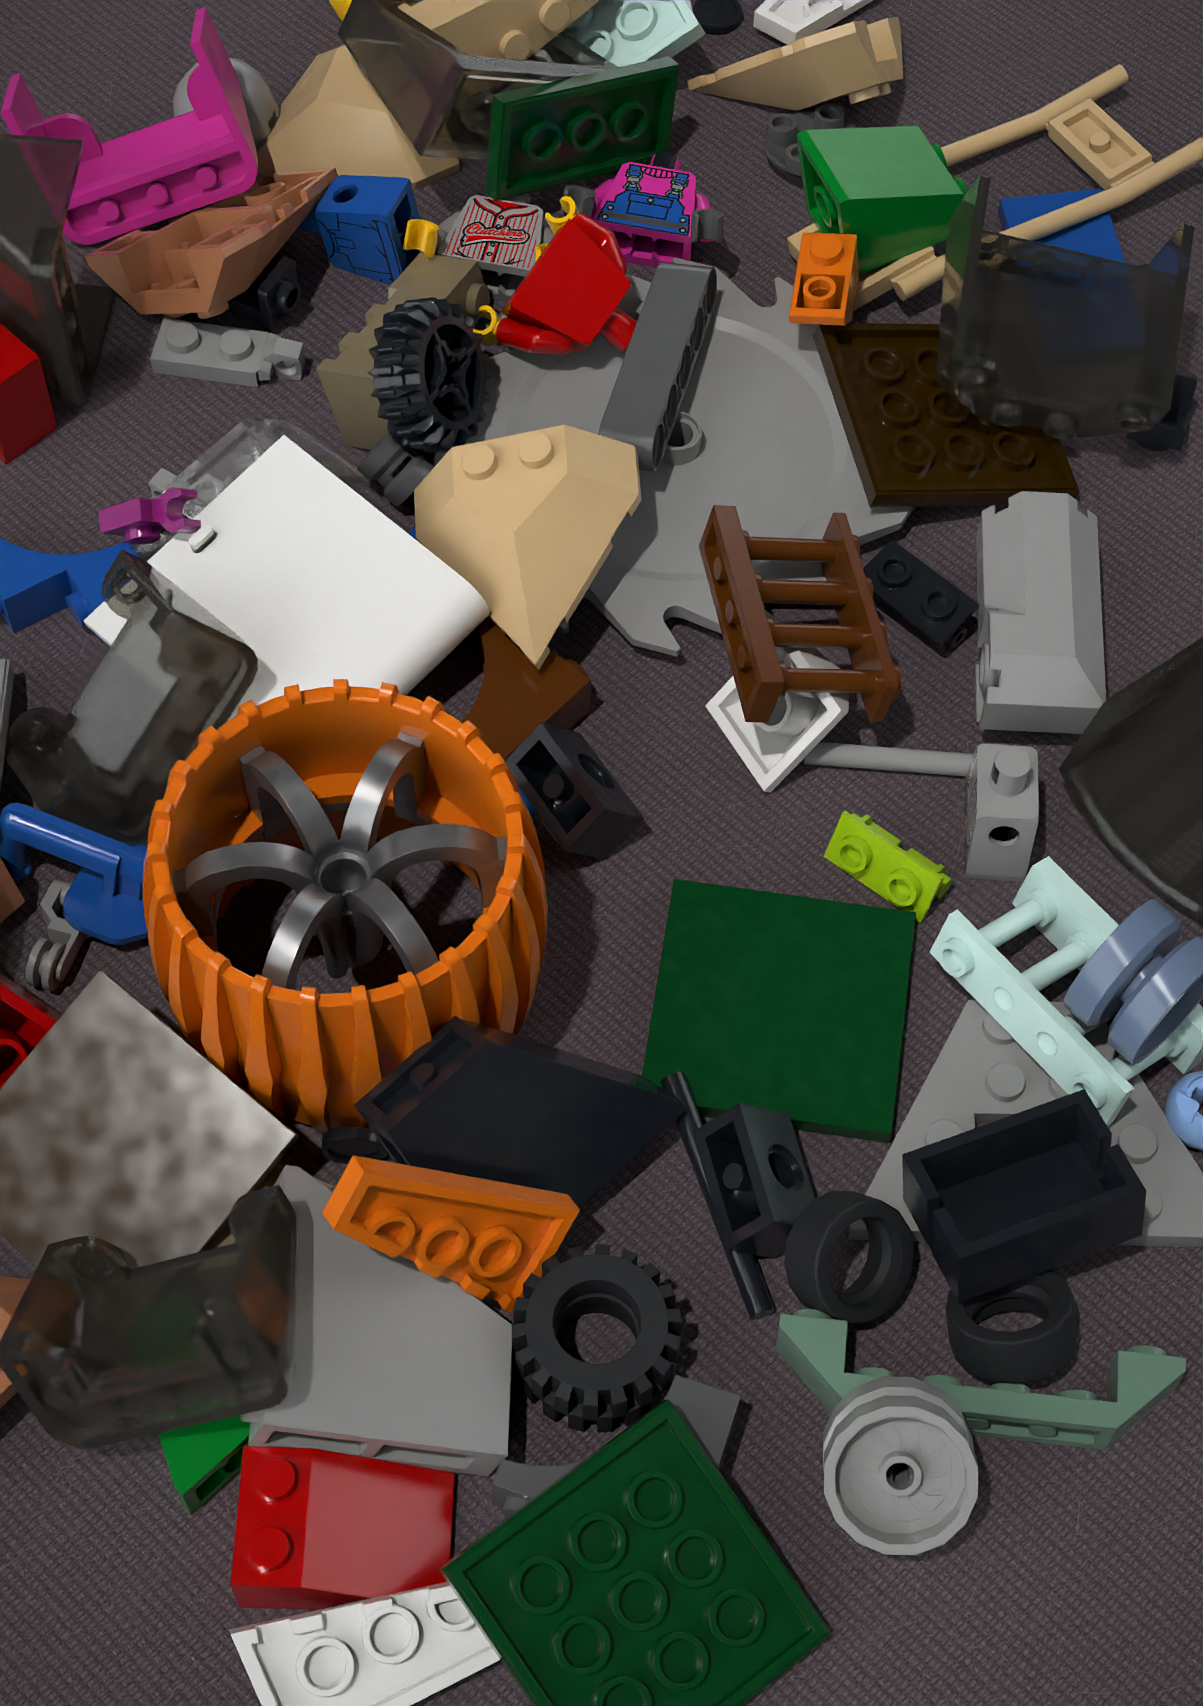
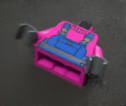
(651, 211)

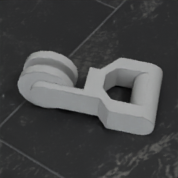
(48, 962)

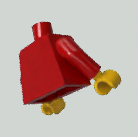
(567, 292)

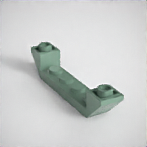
(1076, 1418)

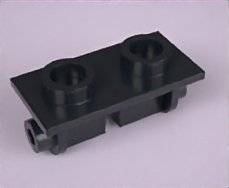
(920, 594)

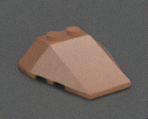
(211, 251)

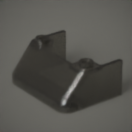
(37, 291)

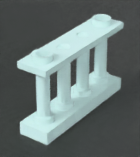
(1013, 998)

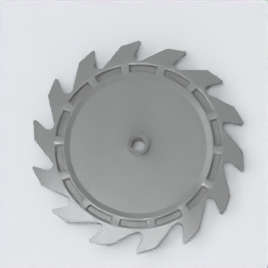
(748, 435)

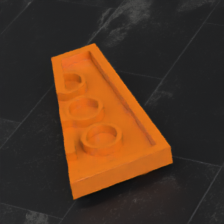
(452, 1224)

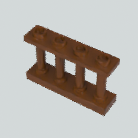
(752, 636)

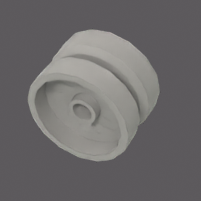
(905, 1505)

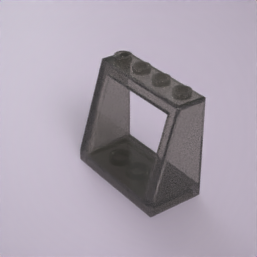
(438, 89)

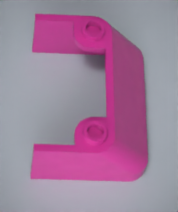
(161, 166)

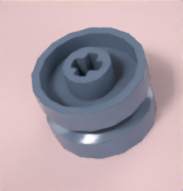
(1140, 981)

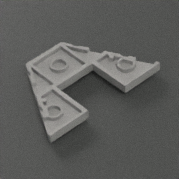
(990, 1077)

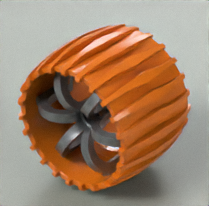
(330, 778)

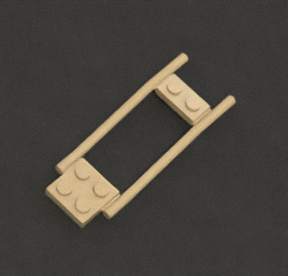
(1086, 136)

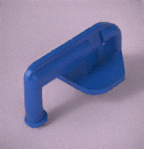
(108, 888)

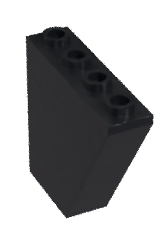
(515, 1111)

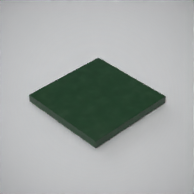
(783, 1006)
(636, 1582)

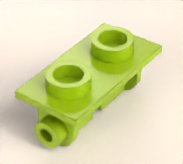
(880, 864)

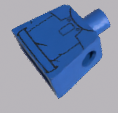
(366, 225)

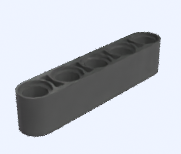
(660, 360)

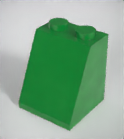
(879, 186)

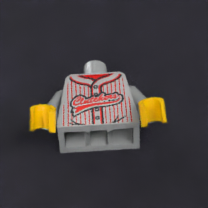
(499, 234)

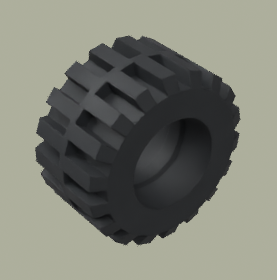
(596, 1286)

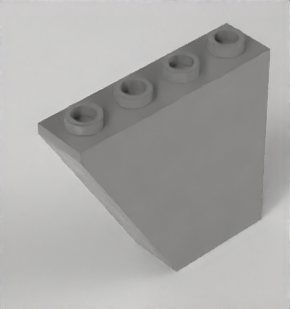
(387, 1356)

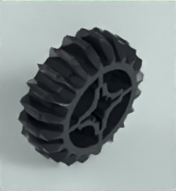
(429, 374)

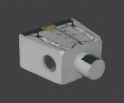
(998, 793)

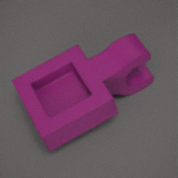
(145, 518)

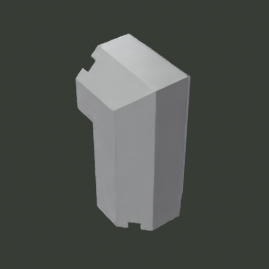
(1039, 616)

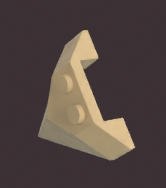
(816, 69)
(343, 124)
(529, 522)

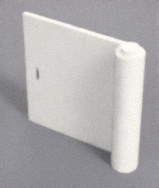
(315, 582)

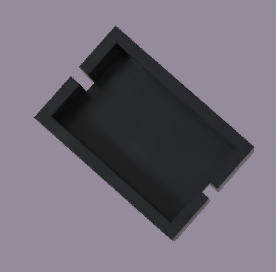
(1022, 1195)

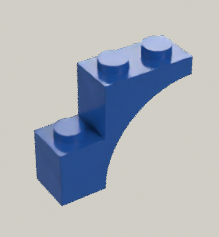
(45, 583)

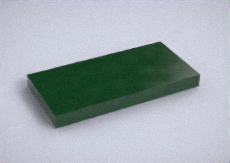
(579, 127)

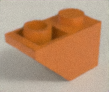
(825, 280)

